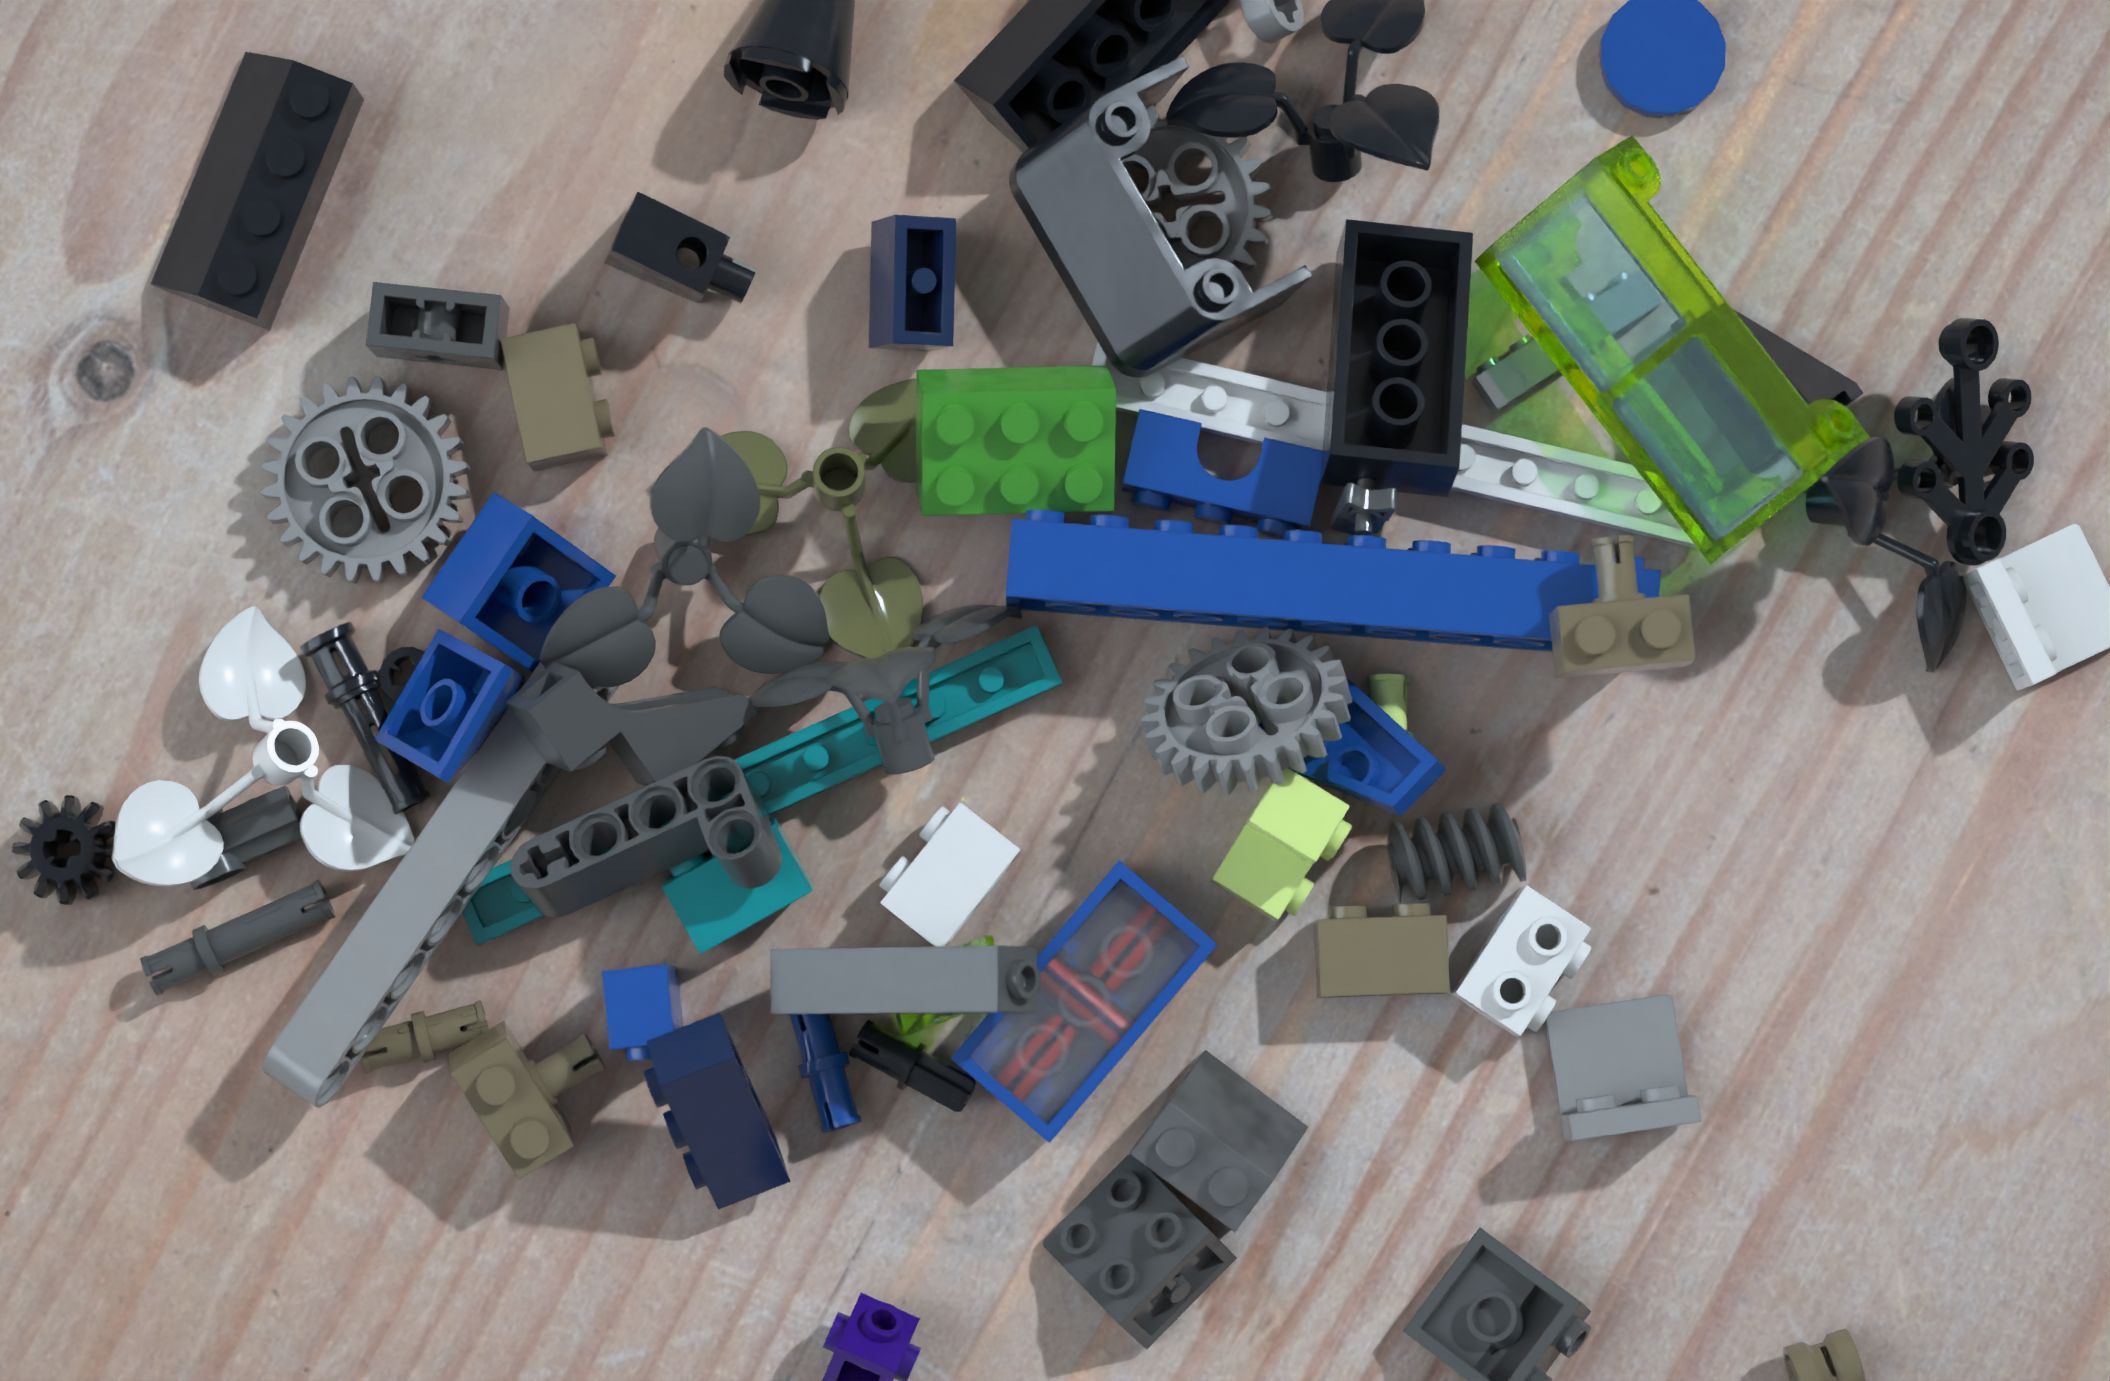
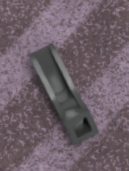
(649, 734)

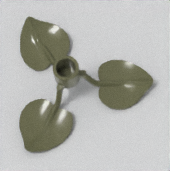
(874, 604)

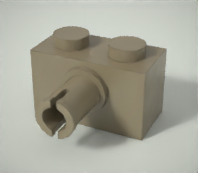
(1621, 626)
(520, 1097)

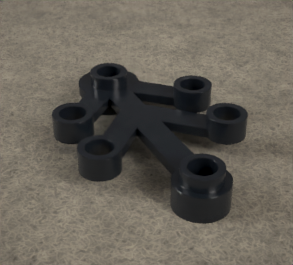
(1974, 520)

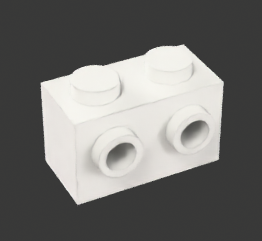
(1523, 962)

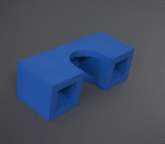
(1167, 470)

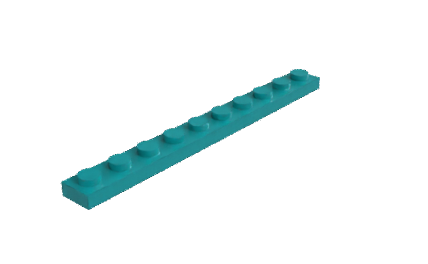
(831, 753)

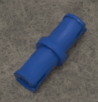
(826, 1071)

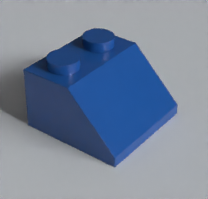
(513, 580)

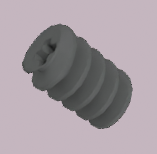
(1455, 851)

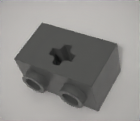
(437, 325)

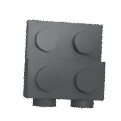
(1498, 1316)

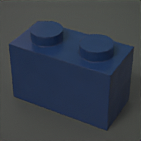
(912, 283)

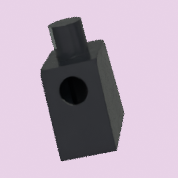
(648, 249)

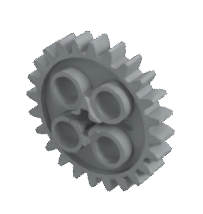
(1163, 157)
(313, 502)
(1217, 737)

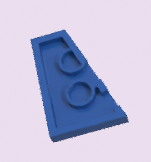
(1374, 759)

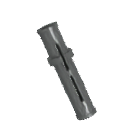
(236, 938)

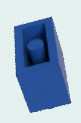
(641, 1007)

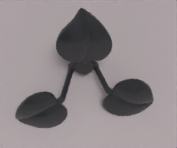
(1388, 123)
(1857, 497)

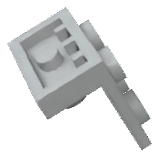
(1619, 1068)

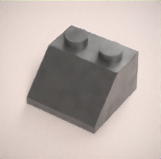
(1219, 1141)

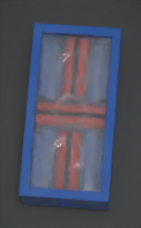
(1095, 997)

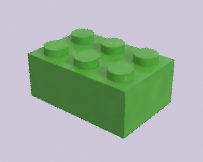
(1015, 440)

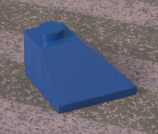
(448, 706)

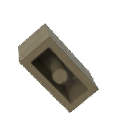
(556, 396)
(1381, 953)

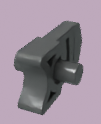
(1363, 508)

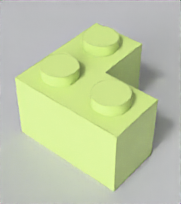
(1280, 844)

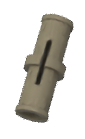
(425, 1036)

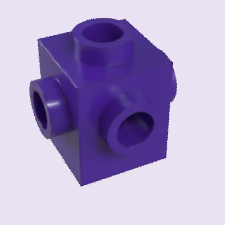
(873, 1338)

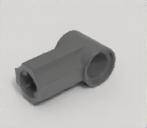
(252, 832)

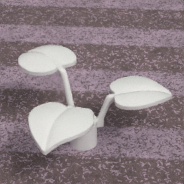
(258, 676)

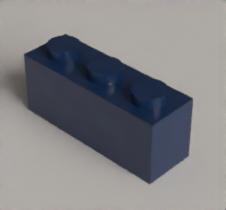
(714, 1112)

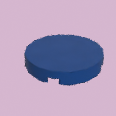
(1662, 56)

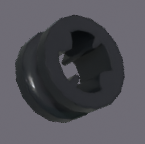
(390, 665)

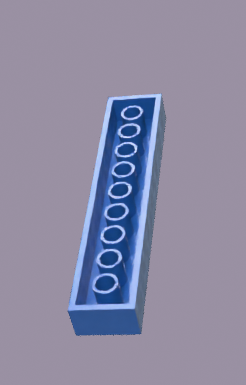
(1296, 581)

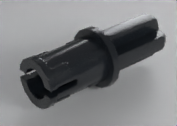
(913, 1067)

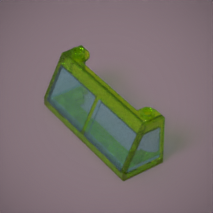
(1663, 354)

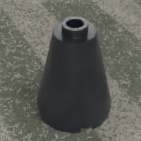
(796, 56)

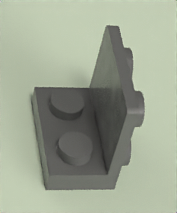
(1138, 1251)

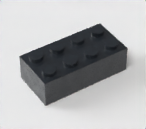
(1397, 357)

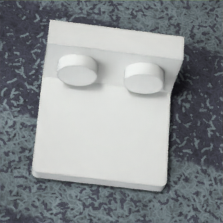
(2044, 605)

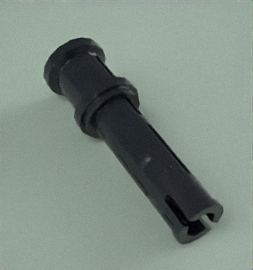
(403, 788)

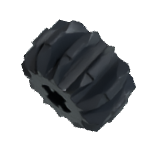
(56, 832)

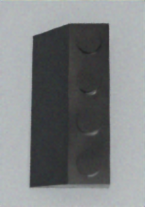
(1071, 53)
(259, 188)

